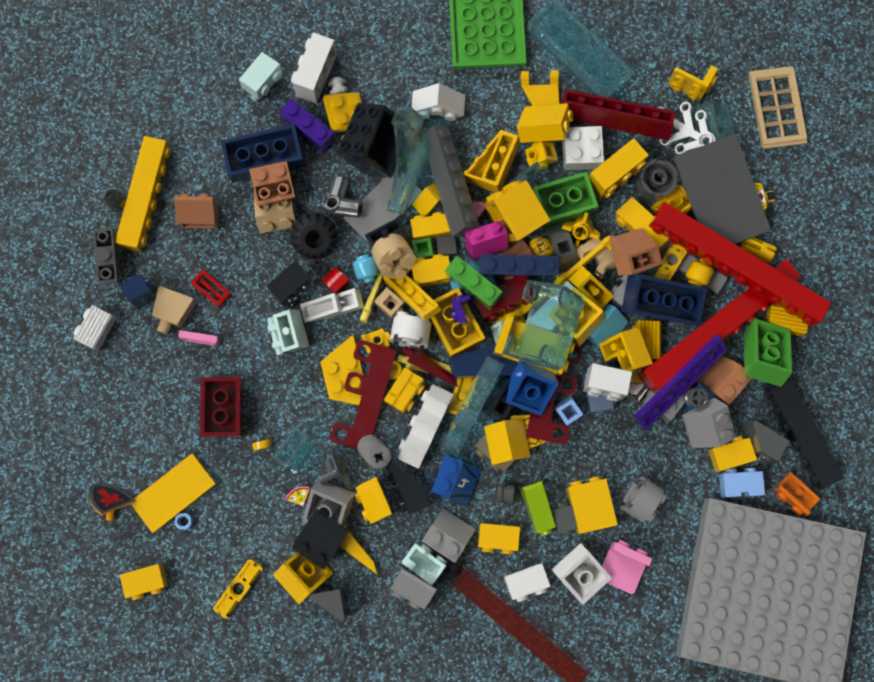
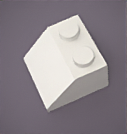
(581, 574)

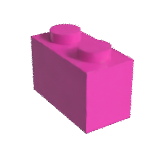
(486, 240)

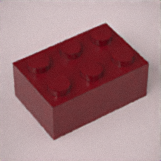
(222, 407)

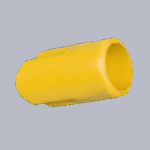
(759, 248)

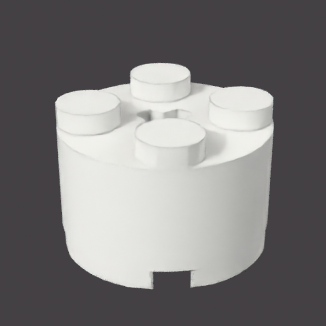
(410, 331)

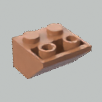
(272, 183)
(196, 212)
(634, 252)

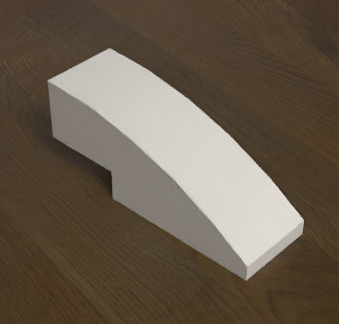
(332, 305)

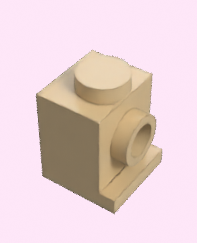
(387, 297)

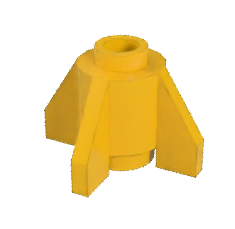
(581, 229)

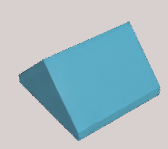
(612, 325)

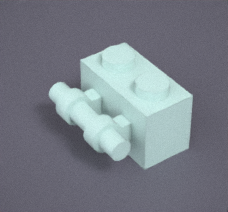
(260, 76)
(287, 332)

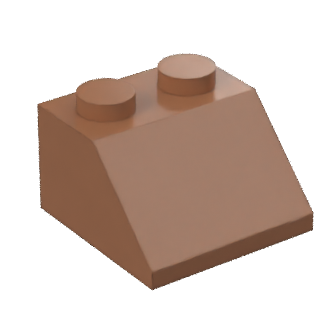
(724, 379)

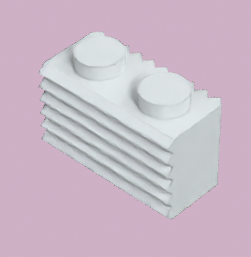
(94, 327)

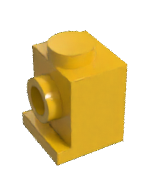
(384, 336)

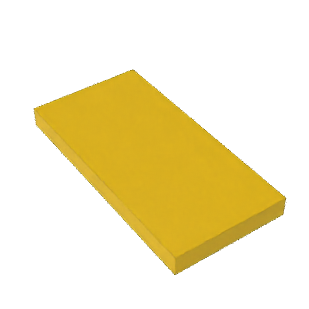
(173, 493)

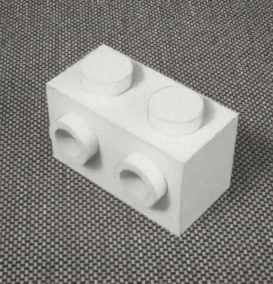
(527, 581)

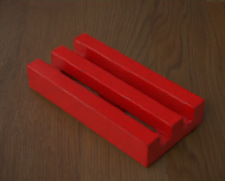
(222, 298)

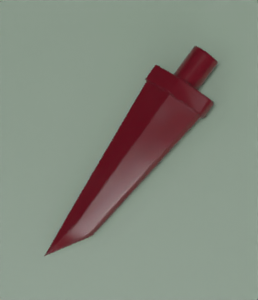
(425, 363)

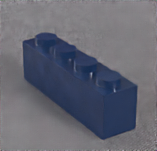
(520, 265)

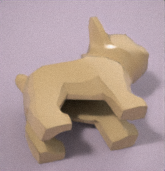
(604, 259)

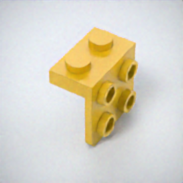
(692, 85)

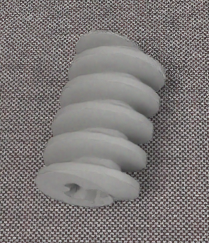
(374, 451)

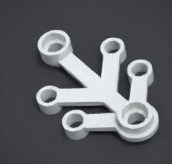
(687, 130)

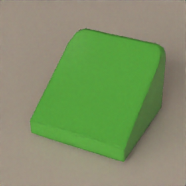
(422, 248)

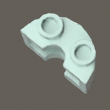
(424, 564)

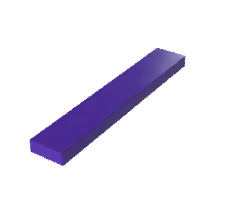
(680, 382)

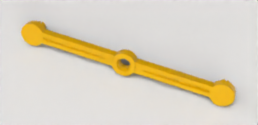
(605, 243)

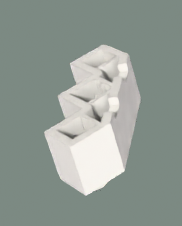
(424, 426)

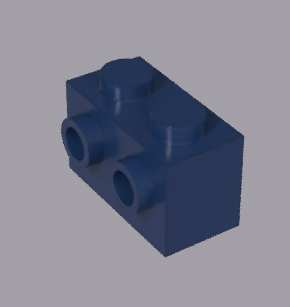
(139, 290)

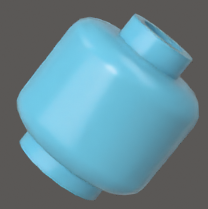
(365, 268)

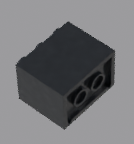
(370, 140)

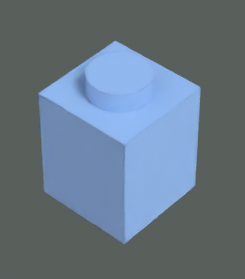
(568, 410)

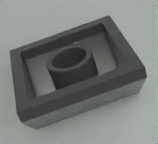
(331, 601)

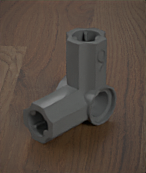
(343, 206)

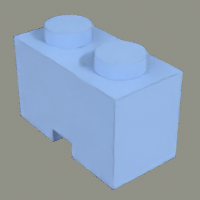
(746, 482)

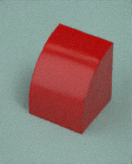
(335, 281)

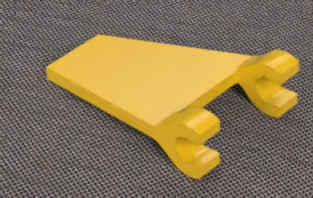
(541, 94)

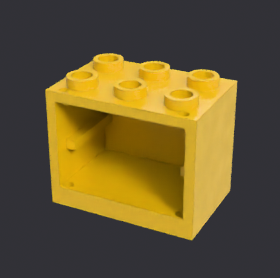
(516, 209)

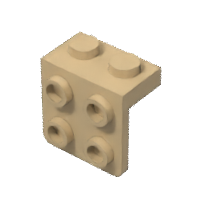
(274, 215)

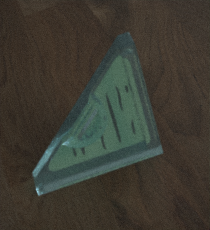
(529, 174)

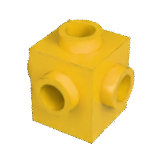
(541, 152)

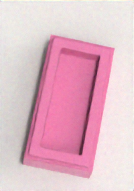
(199, 338)

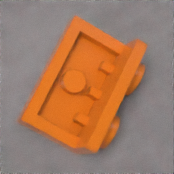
(796, 494)

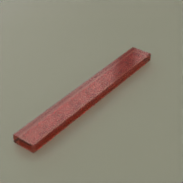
(518, 628)

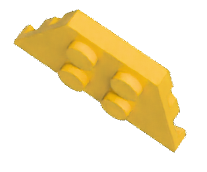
(335, 371)

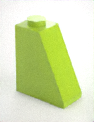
(538, 508)

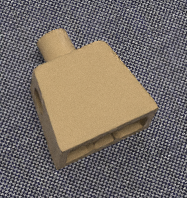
(171, 309)

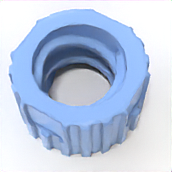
(178, 518)

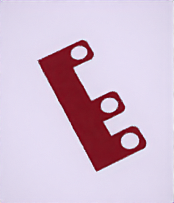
(372, 392)
(541, 426)

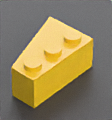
(494, 163)

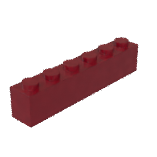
(620, 114)

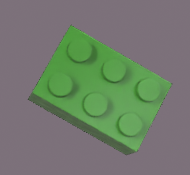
(566, 198)
(767, 352)

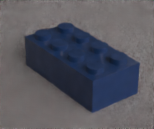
(261, 150)
(664, 299)

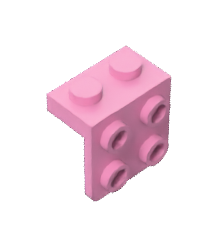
(625, 566)

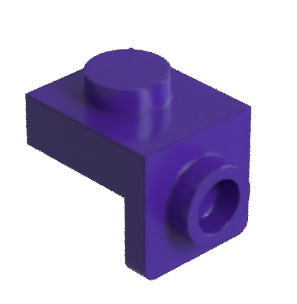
(458, 314)

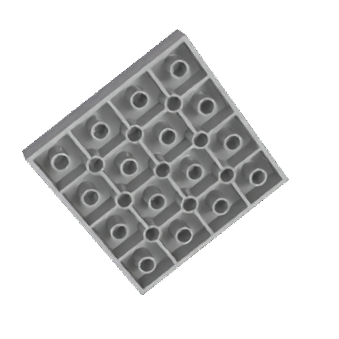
(770, 594)

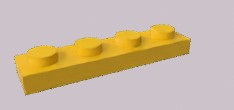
(414, 296)

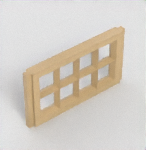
(771, 74)

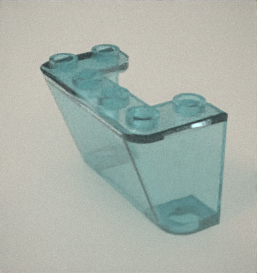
(548, 325)

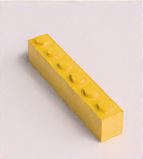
(142, 194)

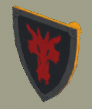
(108, 498)

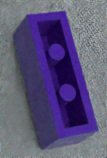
(307, 125)

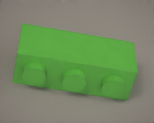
(473, 282)

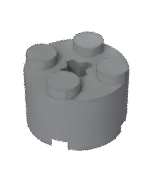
(643, 500)

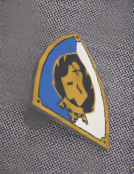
(334, 472)

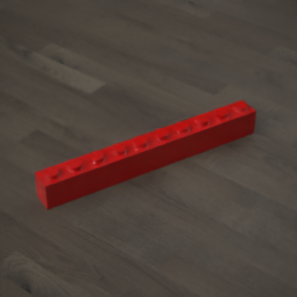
(739, 264)
(721, 324)

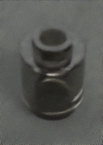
(115, 200)

